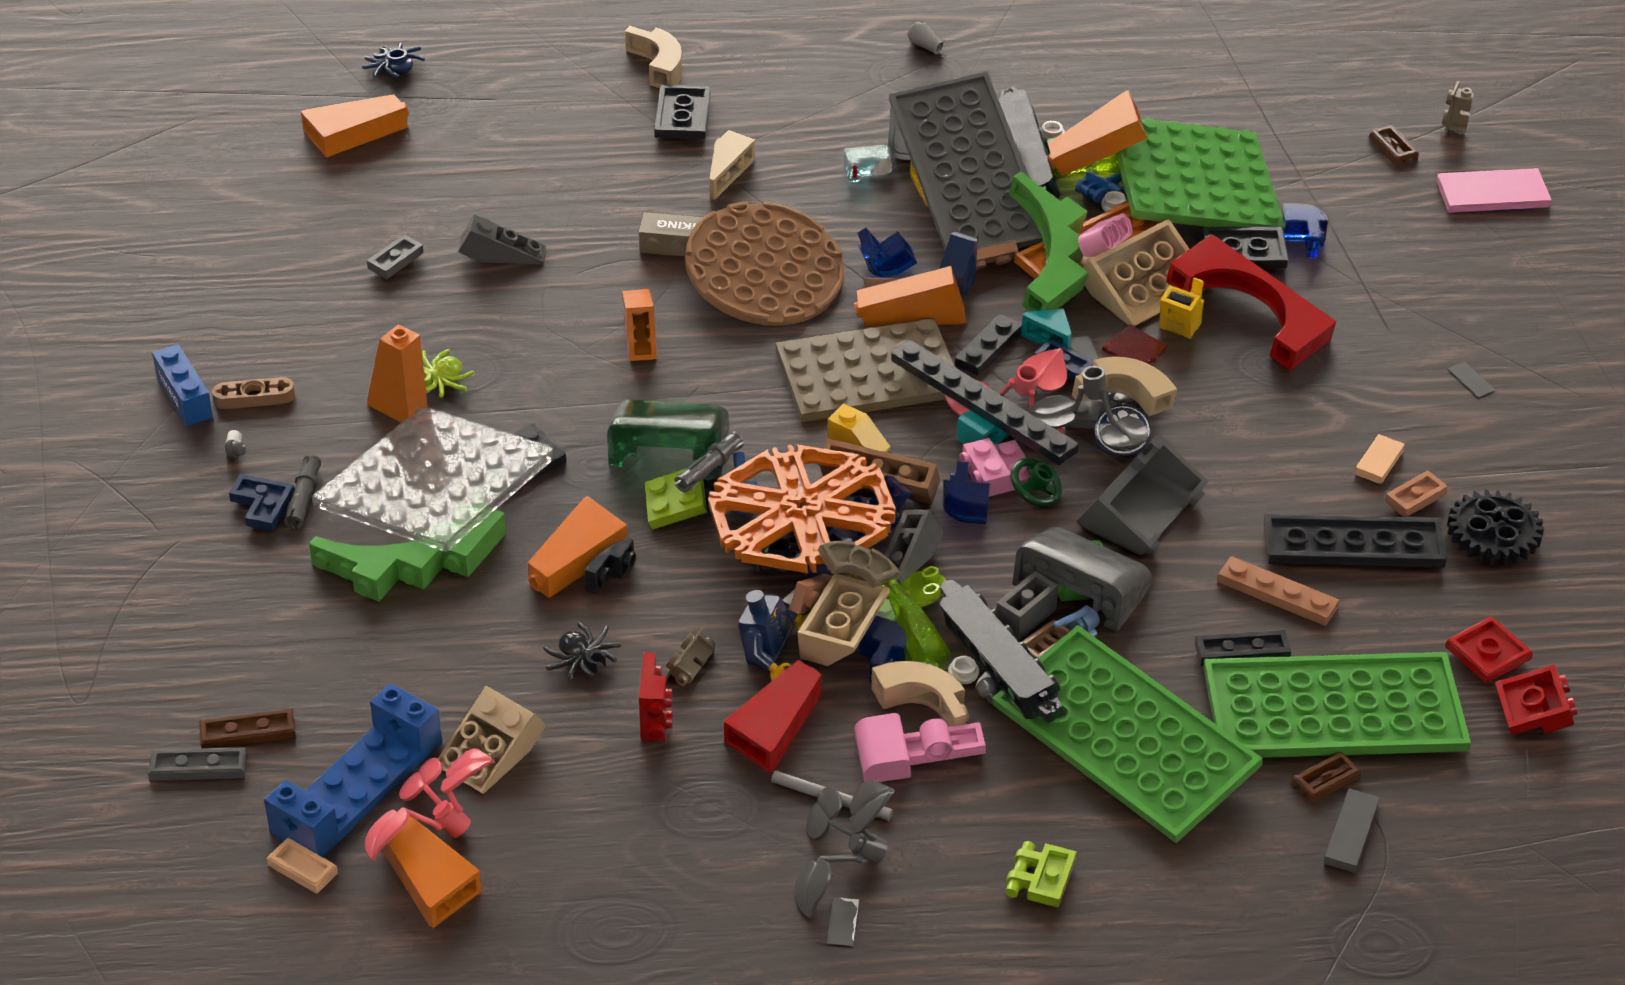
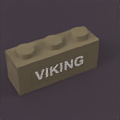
(665, 233)

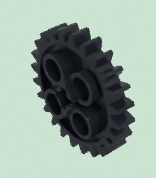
(1495, 527)

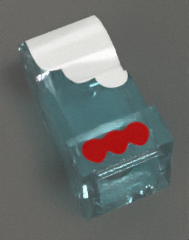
(867, 161)

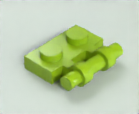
(1049, 878)

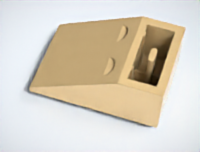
(497, 729)

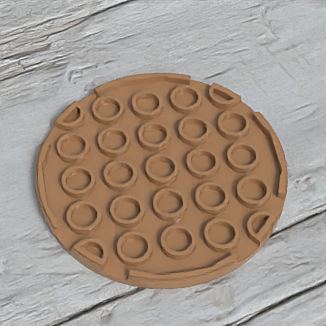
(764, 263)

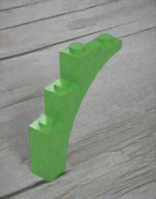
(1058, 226)
(380, 567)

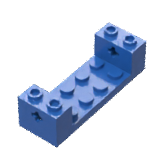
(359, 777)

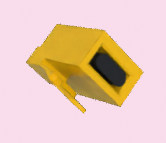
(1182, 309)

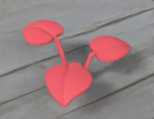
(1042, 370)
(447, 814)

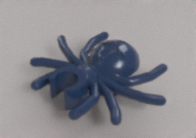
(396, 59)

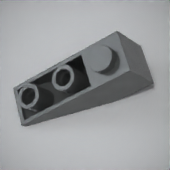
(496, 244)

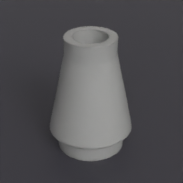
(924, 37)

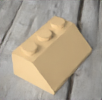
(839, 619)

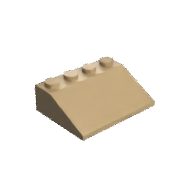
(1135, 273)

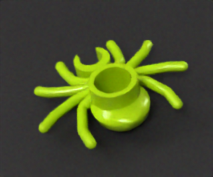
(443, 372)

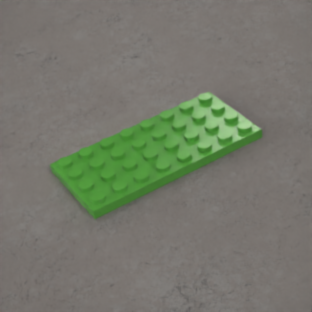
(1338, 704)
(1136, 737)

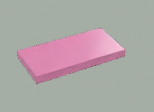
(1493, 190)

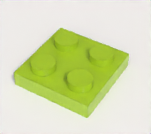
(668, 504)

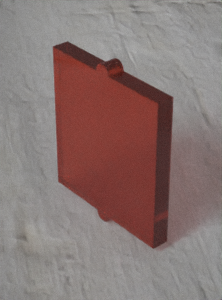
(1135, 345)

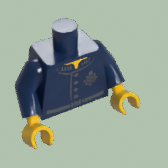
(766, 629)

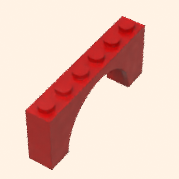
(1220, 266)

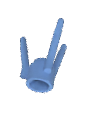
(1085, 617)

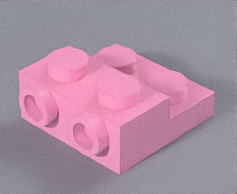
(993, 464)

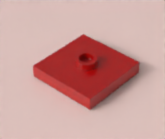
(1489, 649)

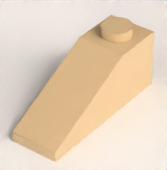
(730, 159)

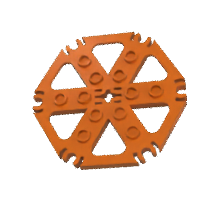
(782, 511)

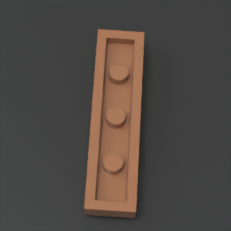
(1278, 590)

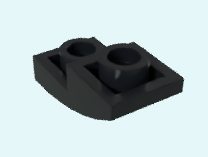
(611, 562)

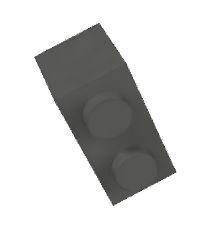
(1028, 604)

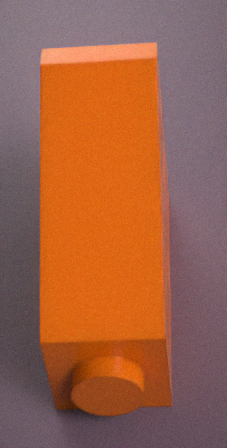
(639, 324)

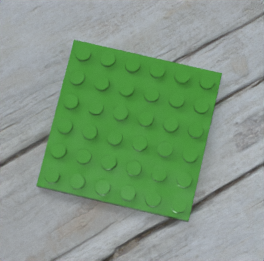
(1199, 177)

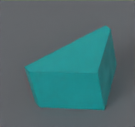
(1046, 325)

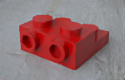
(654, 701)
(1537, 701)

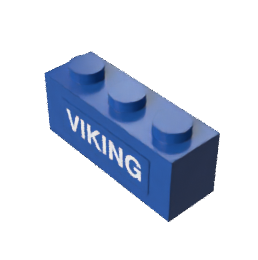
(182, 385)

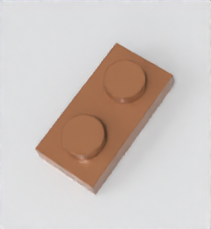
(998, 253)
(1416, 494)
(808, 592)

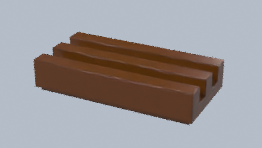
(1390, 146)
(1330, 781)

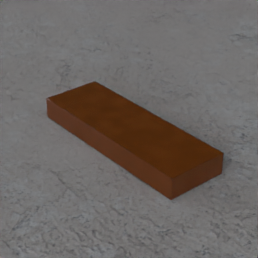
(247, 729)

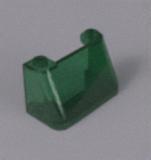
(664, 426)

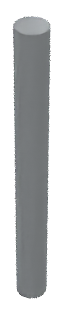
(814, 789)

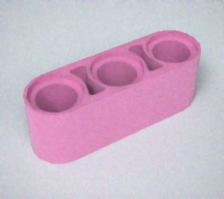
(1105, 235)

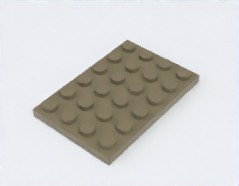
(858, 369)

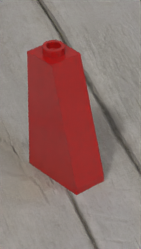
(774, 716)

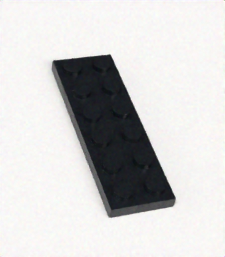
(1354, 540)

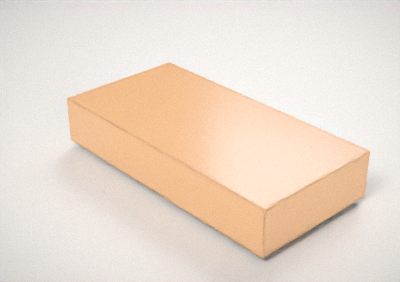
(1379, 459)
(302, 865)

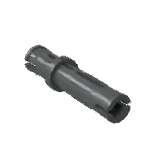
(717, 455)
(305, 484)

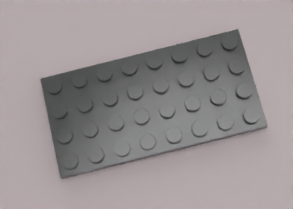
(965, 160)

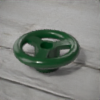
(1040, 477)

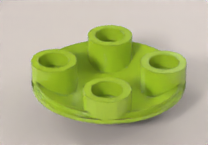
(924, 585)

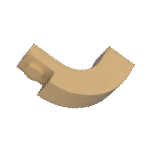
(662, 49)
(1137, 380)
(921, 684)

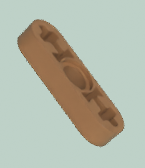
(273, 397)

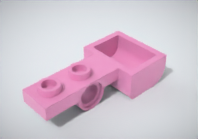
(888, 752)

